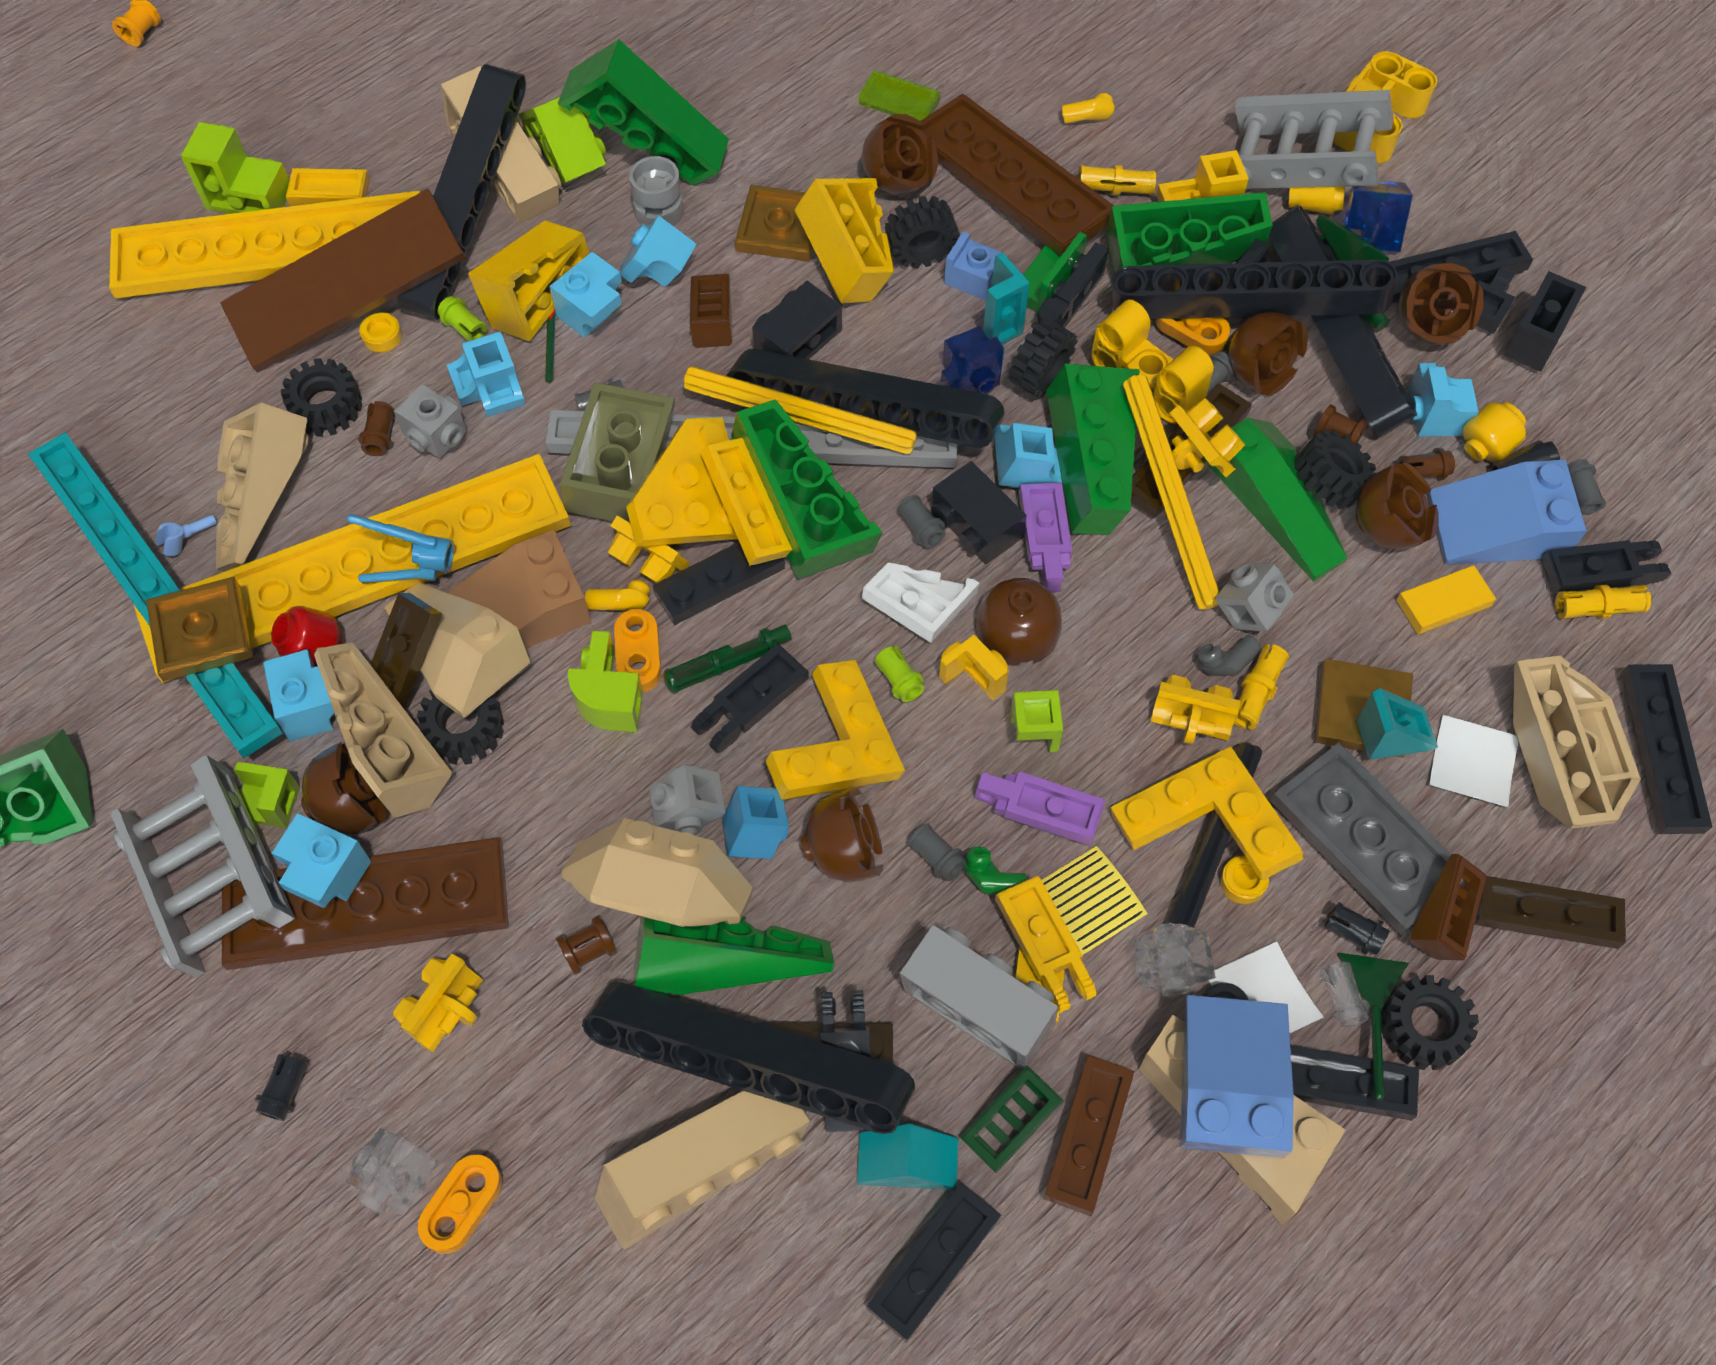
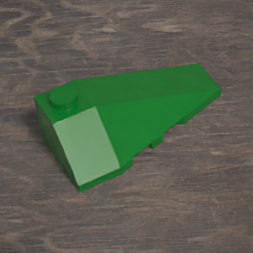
(43, 791)
(723, 956)

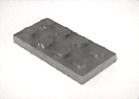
(1365, 835)

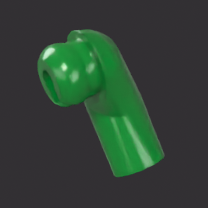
(986, 874)

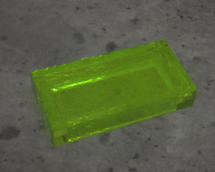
(898, 96)

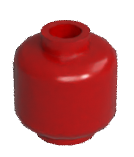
(304, 629)

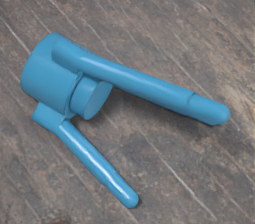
(430, 552)

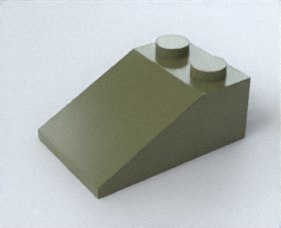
(614, 450)

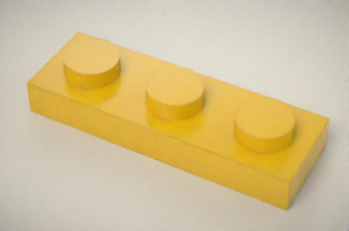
(746, 501)

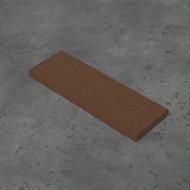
(1015, 174)
(342, 280)
(396, 902)

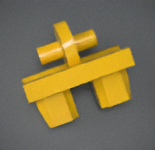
(1216, 450)
(660, 562)
(1194, 710)
(442, 1004)

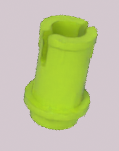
(455, 313)
(905, 681)

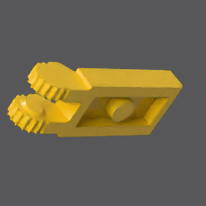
(1045, 939)

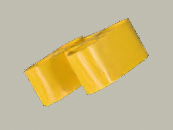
(1410, 92)
(1123, 343)

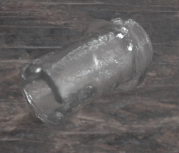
(1345, 995)

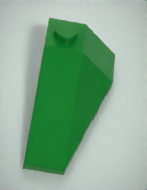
(1277, 498)

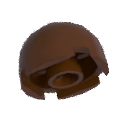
(899, 155)
(1440, 303)
(1266, 350)
(1395, 508)
(1019, 620)
(339, 794)
(843, 837)

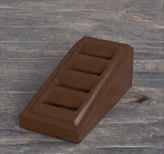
(710, 312)
(1447, 926)

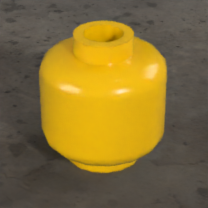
(1494, 432)

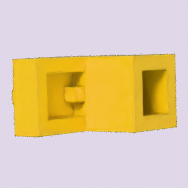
(1215, 176)

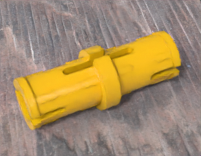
(1118, 180)
(1602, 601)
(1260, 685)

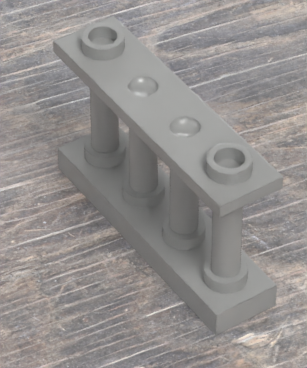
(1312, 114)
(246, 863)

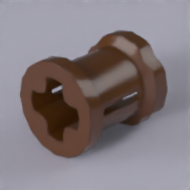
(1335, 421)
(586, 945)

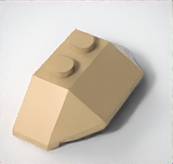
(1572, 743)
(658, 875)

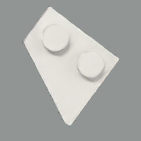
(918, 598)

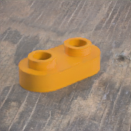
(1193, 330)
(638, 646)
(458, 1203)

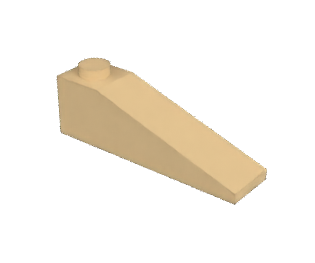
(258, 459)
(470, 651)

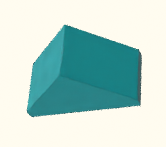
(1394, 726)
(908, 1159)

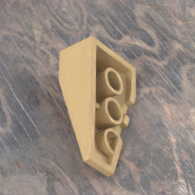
(380, 733)

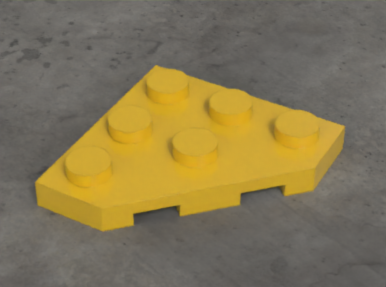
(678, 494)

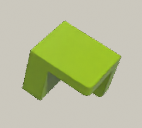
(1038, 717)
(267, 793)

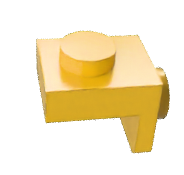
(980, 663)

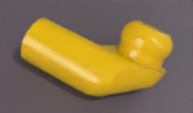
(1092, 109)
(619, 599)

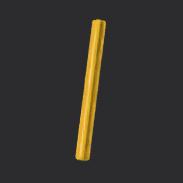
(802, 410)
(1172, 492)

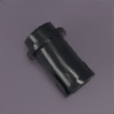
(1360, 930)
(281, 1088)

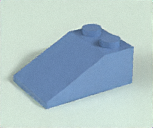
(1508, 514)
(1237, 1077)

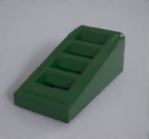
(1346, 243)
(982, 1148)

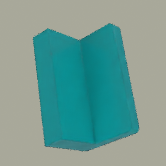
(1006, 301)

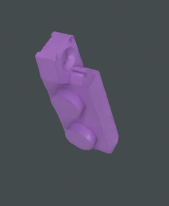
(1046, 531)
(1043, 805)

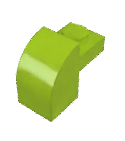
(602, 695)

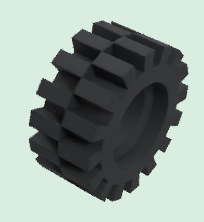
(921, 232)
(1042, 357)
(318, 379)
(1334, 468)
(462, 744)
(1448, 1003)

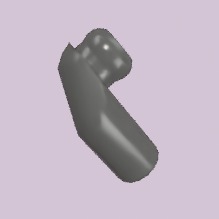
(1232, 662)

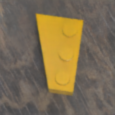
(847, 235)
(518, 278)

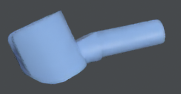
(173, 534)

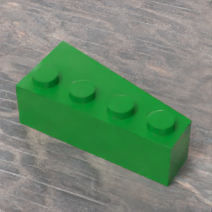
(644, 109)
(1187, 230)
(1093, 444)
(810, 503)

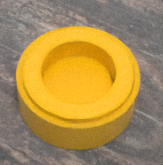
(380, 332)
(1242, 882)

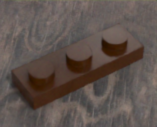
(1089, 1135)

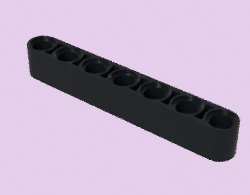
(470, 174)
(1256, 288)
(1347, 336)
(878, 396)
(750, 1057)

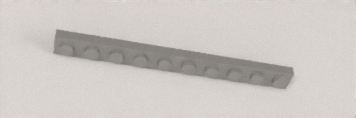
(826, 445)

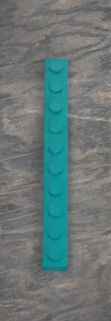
(143, 578)

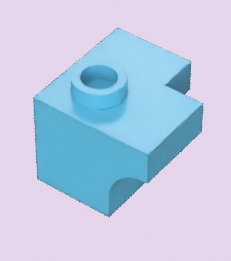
(657, 252)
(586, 294)
(486, 375)
(1441, 401)
(1026, 455)
(298, 695)
(319, 861)

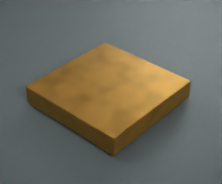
(772, 226)
(198, 629)
(1345, 692)

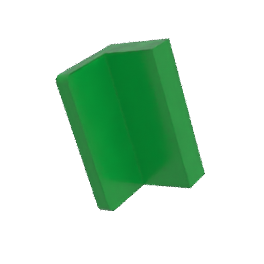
(1050, 269)

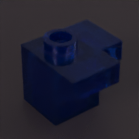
(1380, 213)
(972, 361)

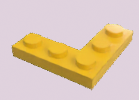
(859, 758)
(1209, 785)

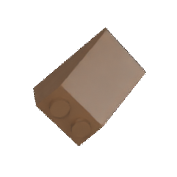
(530, 589)

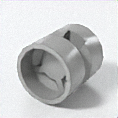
(656, 190)

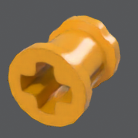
(136, 22)

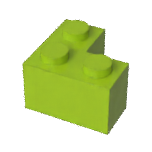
(564, 139)
(228, 177)

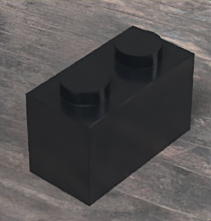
(1545, 321)
(799, 323)
(978, 512)

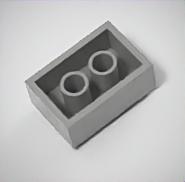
(980, 996)

